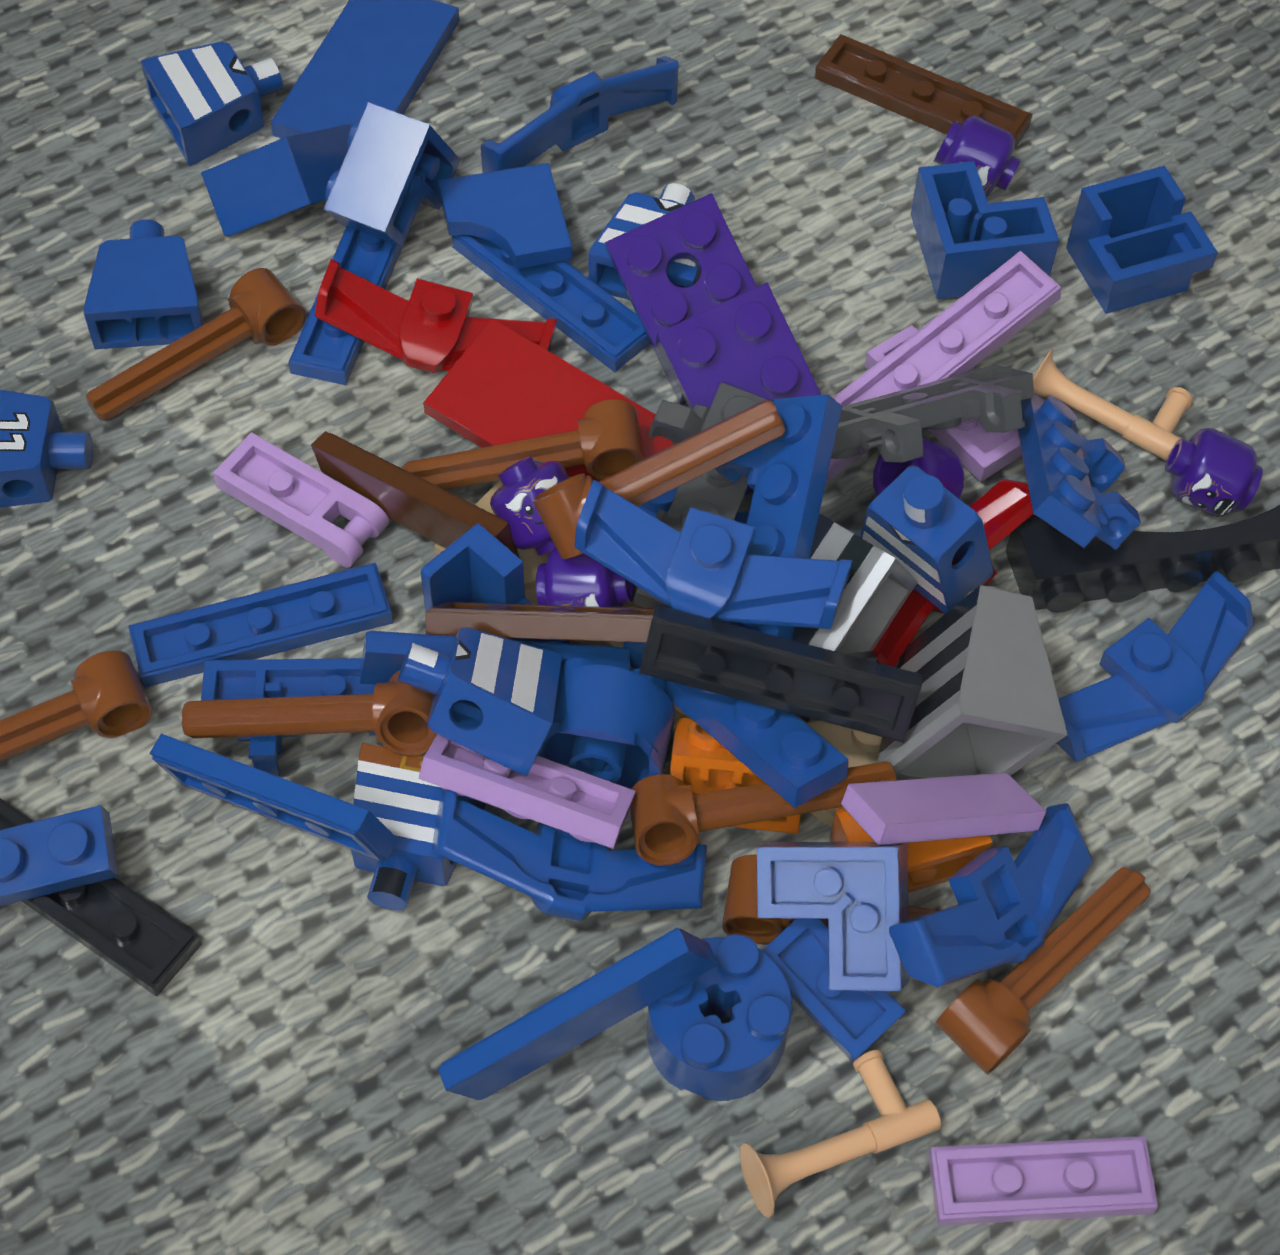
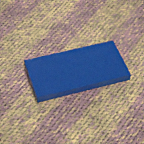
(370, 55)

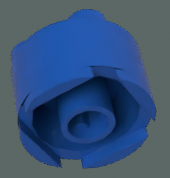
(610, 722)
(730, 1057)

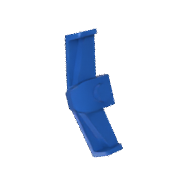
(582, 112)
(708, 565)
(1157, 673)
(560, 871)
(1000, 907)

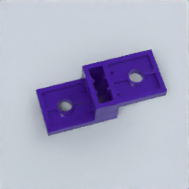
(719, 325)

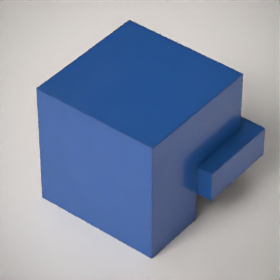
(1136, 241)

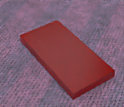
(519, 391)

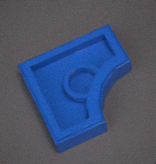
(513, 210)

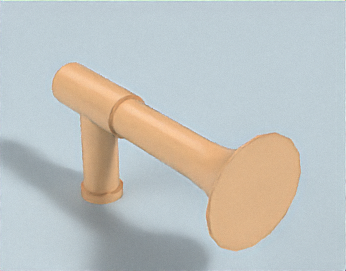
(1153, 436)
(772, 1173)

